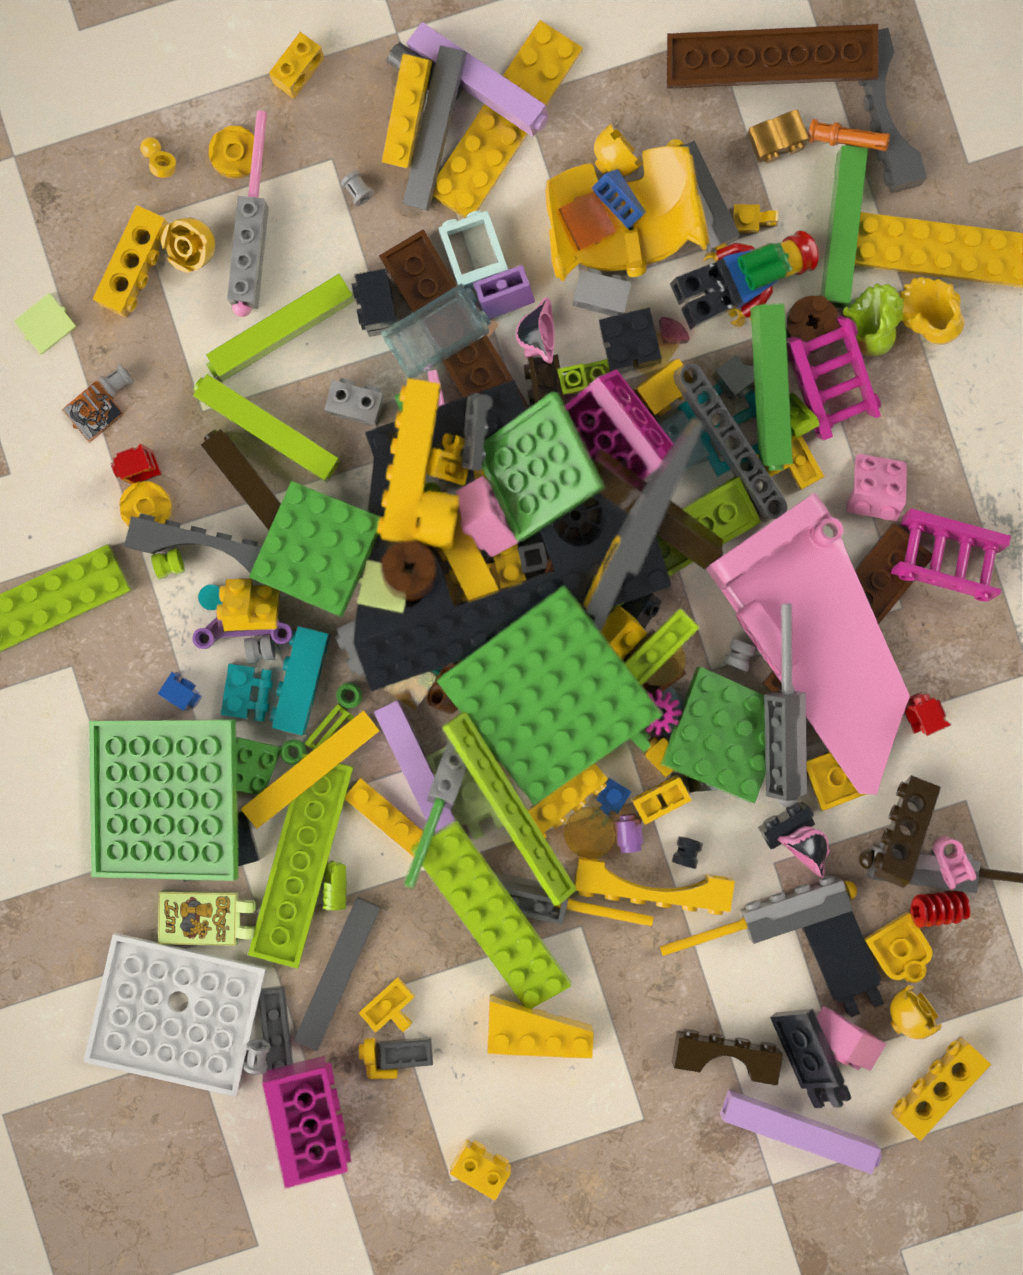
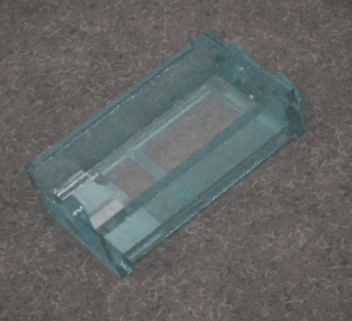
(436, 331)

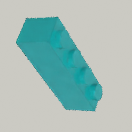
(300, 681)

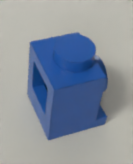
(180, 692)

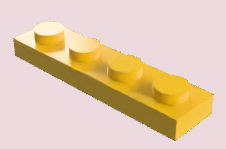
(384, 815)

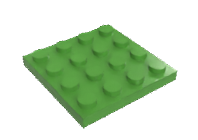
(539, 467)
(316, 548)
(720, 736)

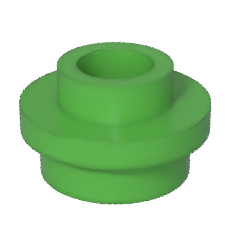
(341, 695)
(285, 755)

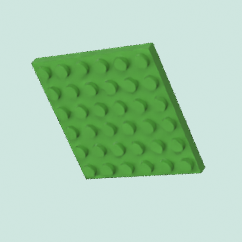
(549, 695)
(163, 799)

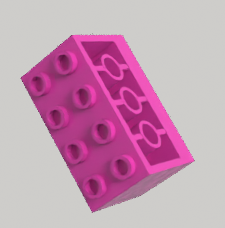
(618, 422)
(294, 1134)

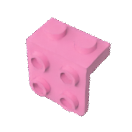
(878, 487)

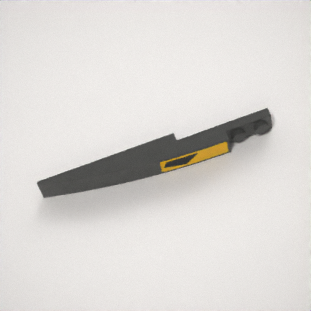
(639, 527)

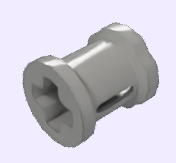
(357, 188)
(116, 380)
(252, 1047)

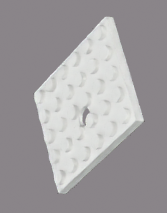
(145, 1036)

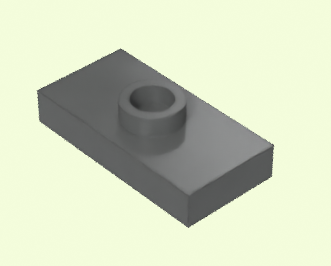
(406, 1053)

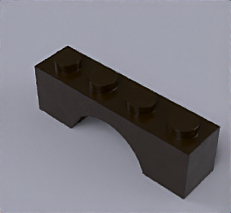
(695, 1051)

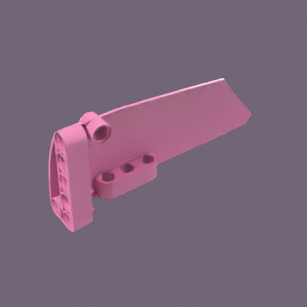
(836, 643)

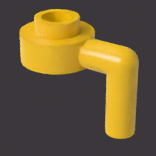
(368, 1053)

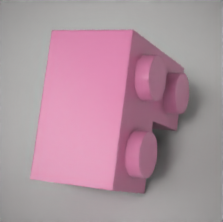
(484, 518)
(848, 1041)

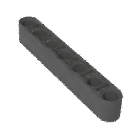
(719, 436)

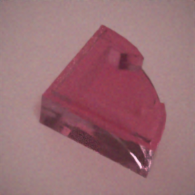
(672, 331)

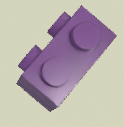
(504, 292)

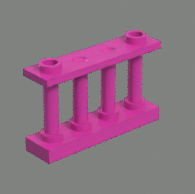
(807, 374)
(967, 536)

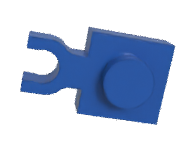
(612, 797)

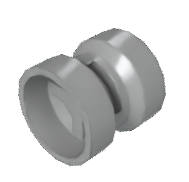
(259, 649)
(739, 655)

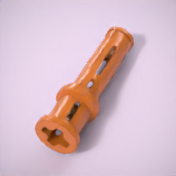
(837, 134)

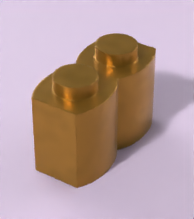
(778, 136)

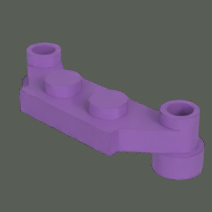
(215, 631)

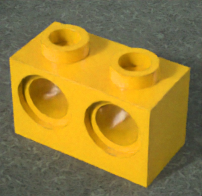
(296, 65)
(661, 799)

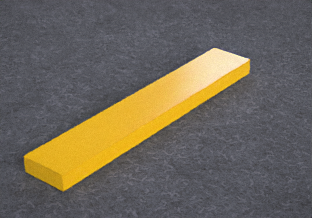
(310, 769)

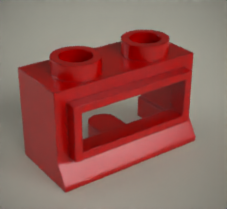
(135, 465)
(925, 714)

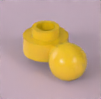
(161, 163)

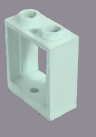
(453, 226)

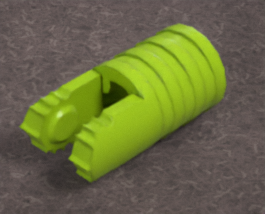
(335, 886)

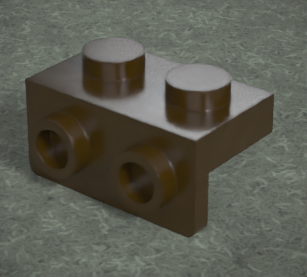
(543, 379)

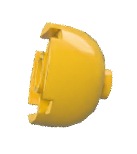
(615, 152)
(188, 244)
(913, 1015)

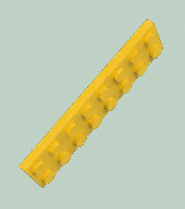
(493, 139)
(940, 249)

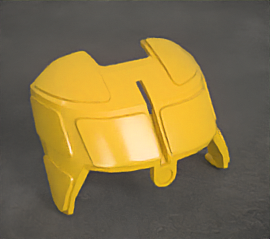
(671, 217)

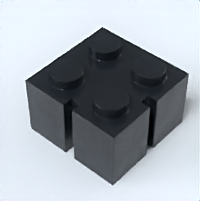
(376, 301)
(630, 339)

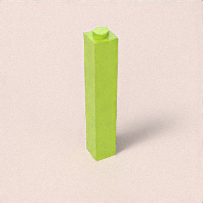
(279, 328)
(266, 427)

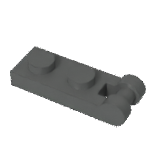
(475, 431)

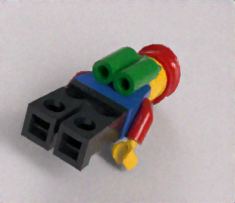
(742, 278)

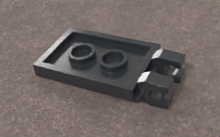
(844, 961)
(811, 1057)

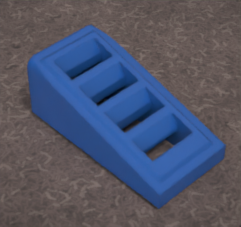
(625, 193)

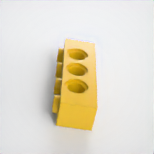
(140, 223)
(940, 1102)

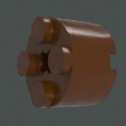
(812, 310)
(410, 555)

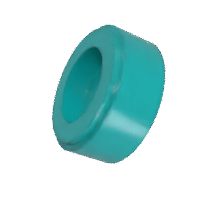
(209, 597)

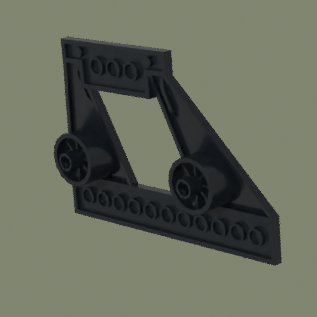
(434, 630)

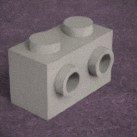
(601, 292)
(354, 402)

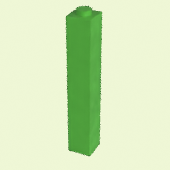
(844, 225)
(771, 385)

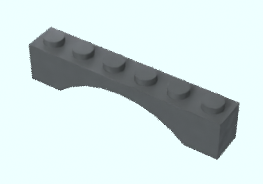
(901, 161)
(154, 537)

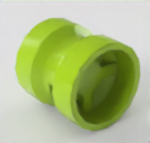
(167, 563)

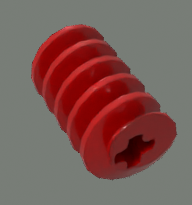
(940, 908)

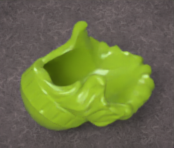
(876, 319)

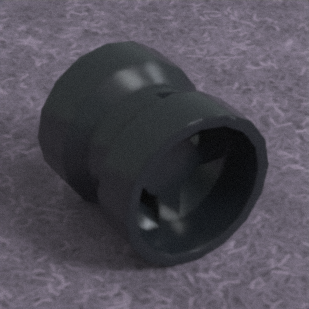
(687, 852)

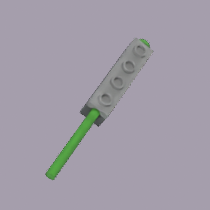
(442, 794)

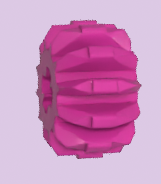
(667, 713)

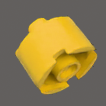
(436, 519)

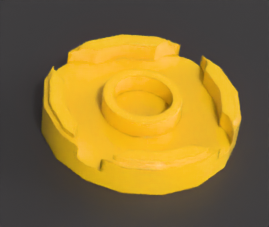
(232, 152)
(147, 499)

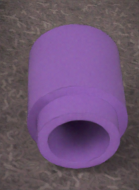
(629, 833)

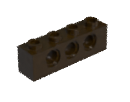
(924, 797)

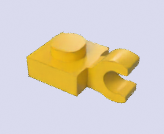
(748, 217)

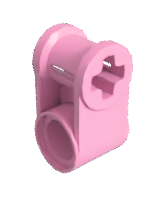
(955, 866)

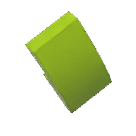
(579, 376)

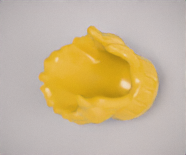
(932, 310)

